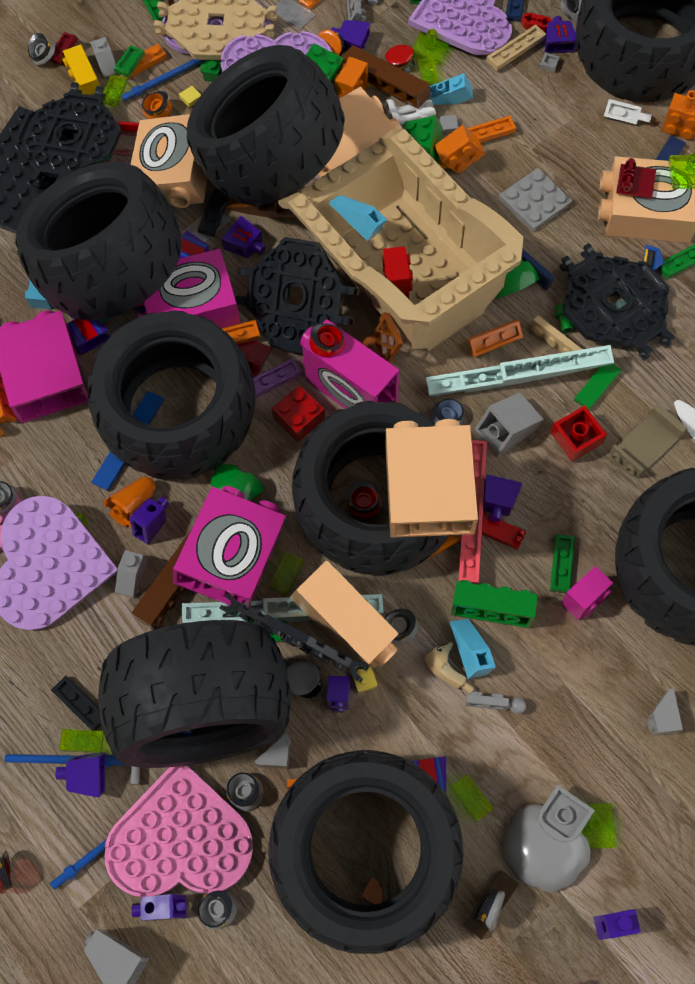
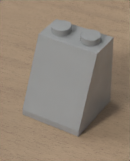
(508, 423)
(113, 958)

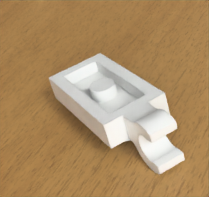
(625, 112)

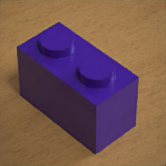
(338, 693)

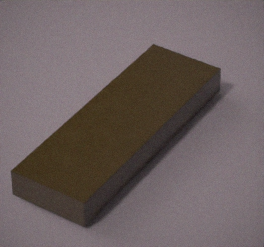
(501, 883)

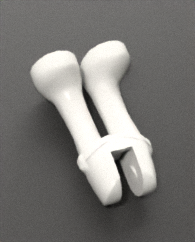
(399, 112)

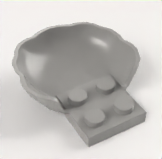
(547, 841)

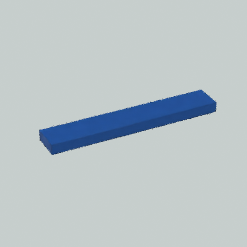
(112, 465)

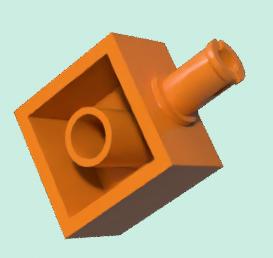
(352, 76)
(681, 116)
(459, 150)

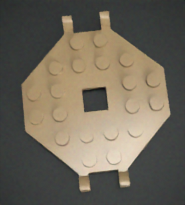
(190, 28)

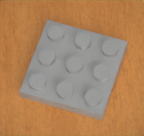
(535, 199)

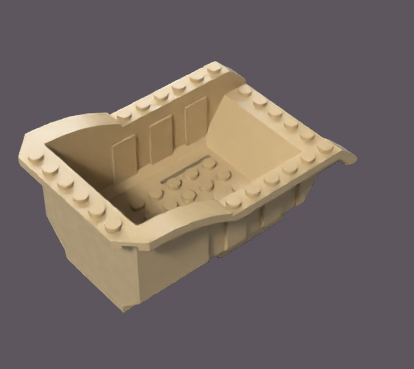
(453, 241)

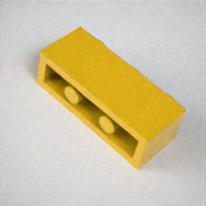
(80, 69)

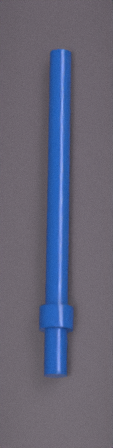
(137, 90)
(53, 759)
(71, 870)

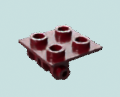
(636, 180)
(256, 355)

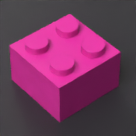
(587, 593)

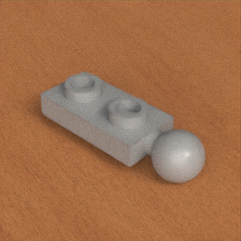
(495, 702)

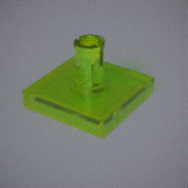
(430, 46)
(682, 171)
(600, 827)

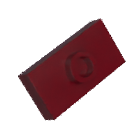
(65, 42)

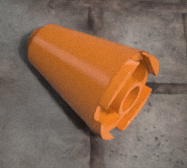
(129, 499)

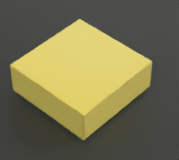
(189, 96)

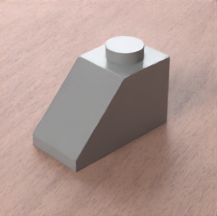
(104, 57)
(130, 573)
(665, 716)

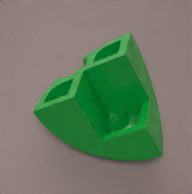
(518, 279)
(230, 476)

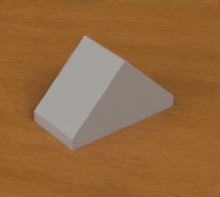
(277, 755)

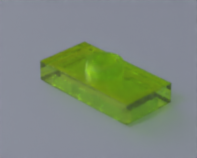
(428, 71)
(114, 90)
(286, 573)
(81, 741)
(472, 797)

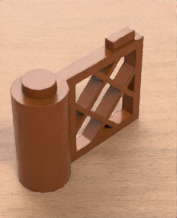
(379, 345)

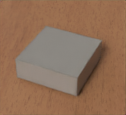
(549, 62)
(448, 123)

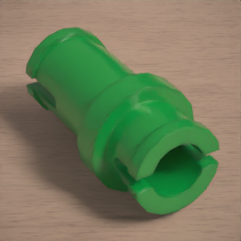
(565, 324)

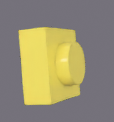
(368, 682)

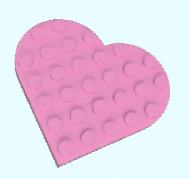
(178, 835)

